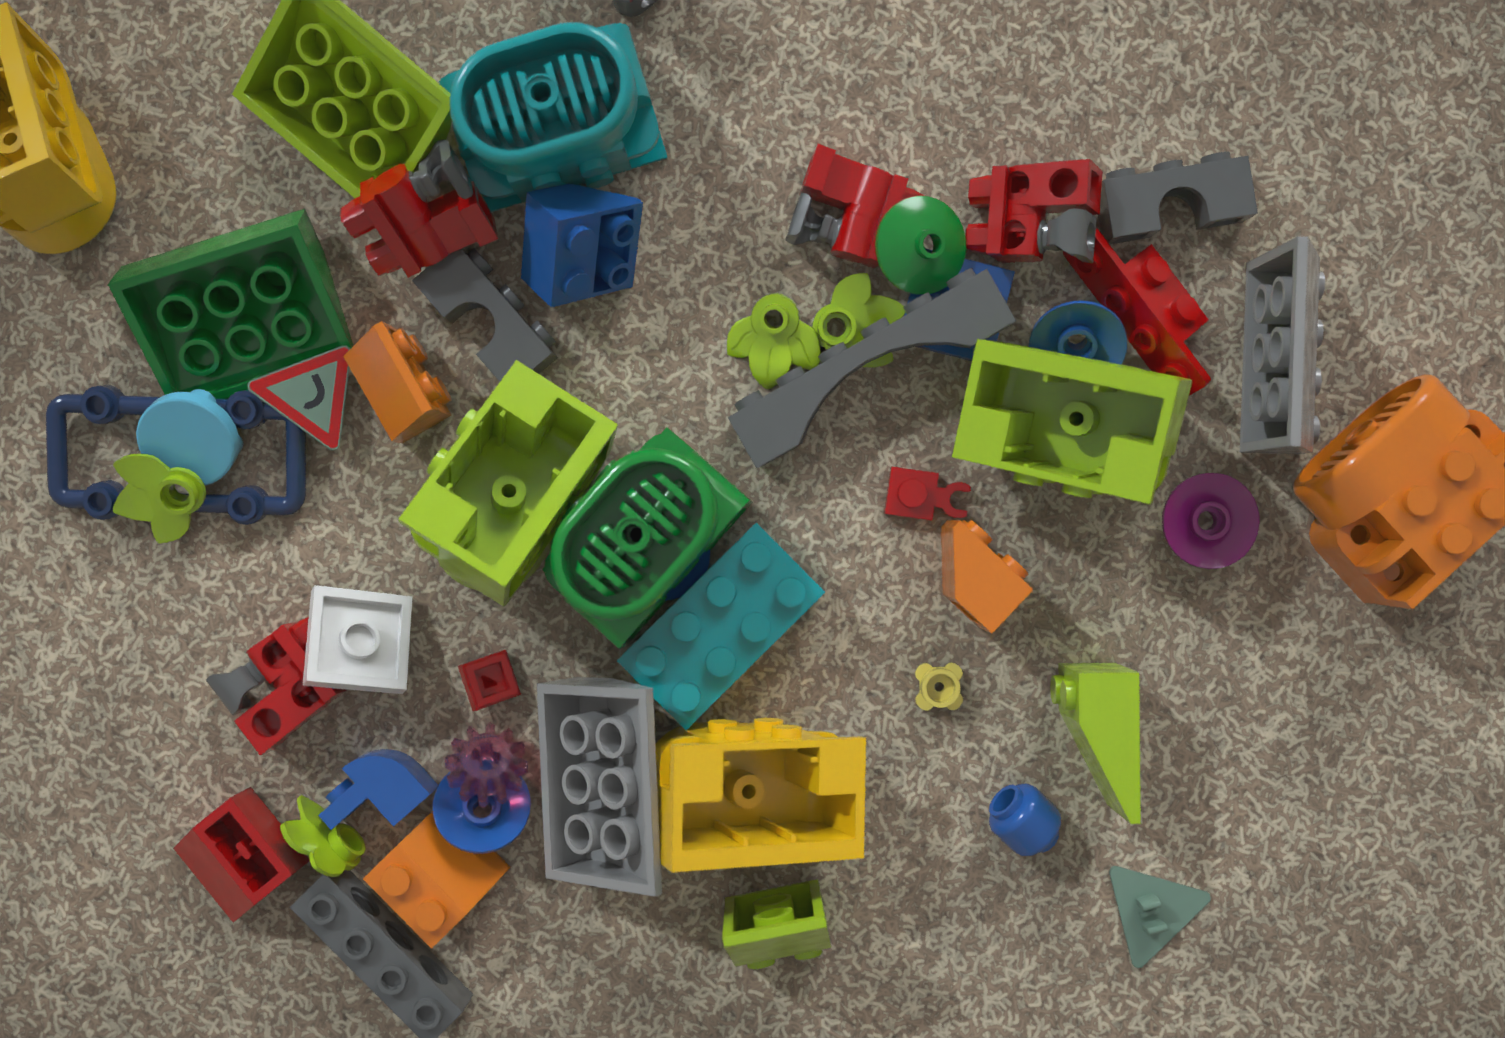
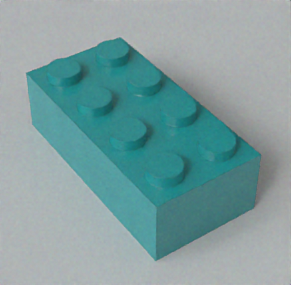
(721, 626)

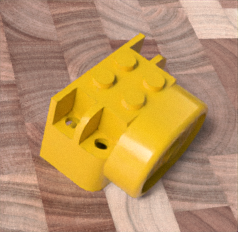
(51, 165)
(758, 795)

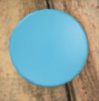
(190, 434)

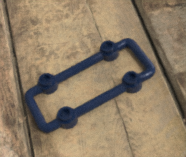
(108, 405)

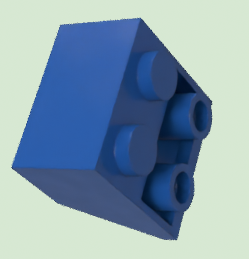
(579, 242)

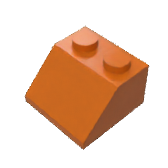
(433, 881)

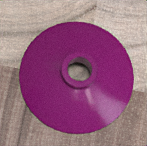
(1233, 526)

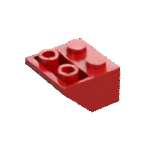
(239, 853)

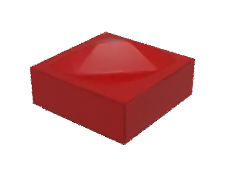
(489, 680)

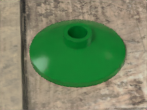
(902, 250)

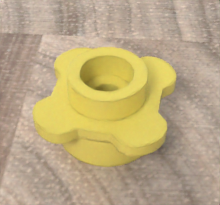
(948, 696)

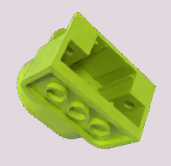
(1029, 410)
(508, 482)

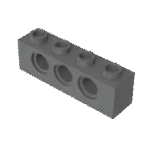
(383, 953)

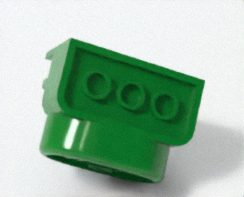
(681, 512)

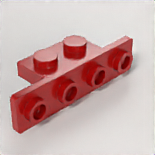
(1150, 305)

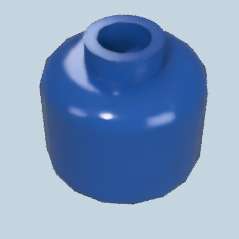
(1024, 819)

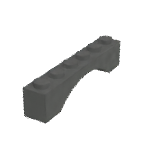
(957, 318)

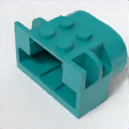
(552, 111)

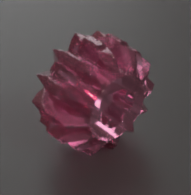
(504, 770)

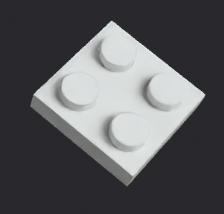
(357, 640)

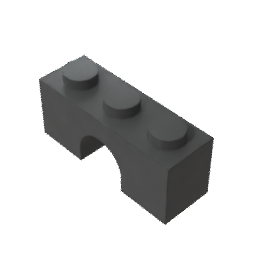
(1216, 190)
(462, 285)

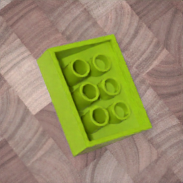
(342, 93)

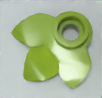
(857, 310)
(774, 348)
(153, 495)
(327, 849)

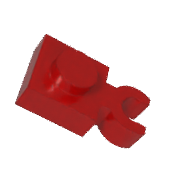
(916, 494)

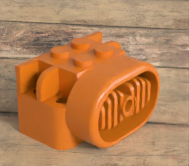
(1406, 493)

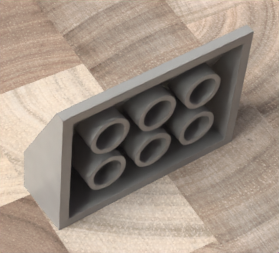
(1282, 350)
(599, 784)

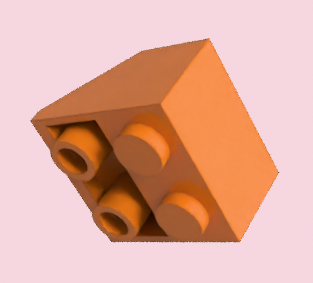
(397, 383)
(978, 580)

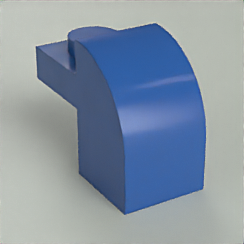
(384, 777)

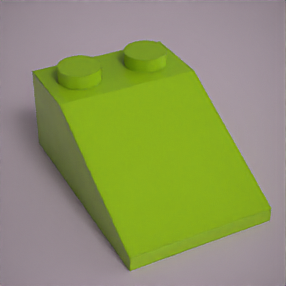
(1104, 719)
(775, 925)

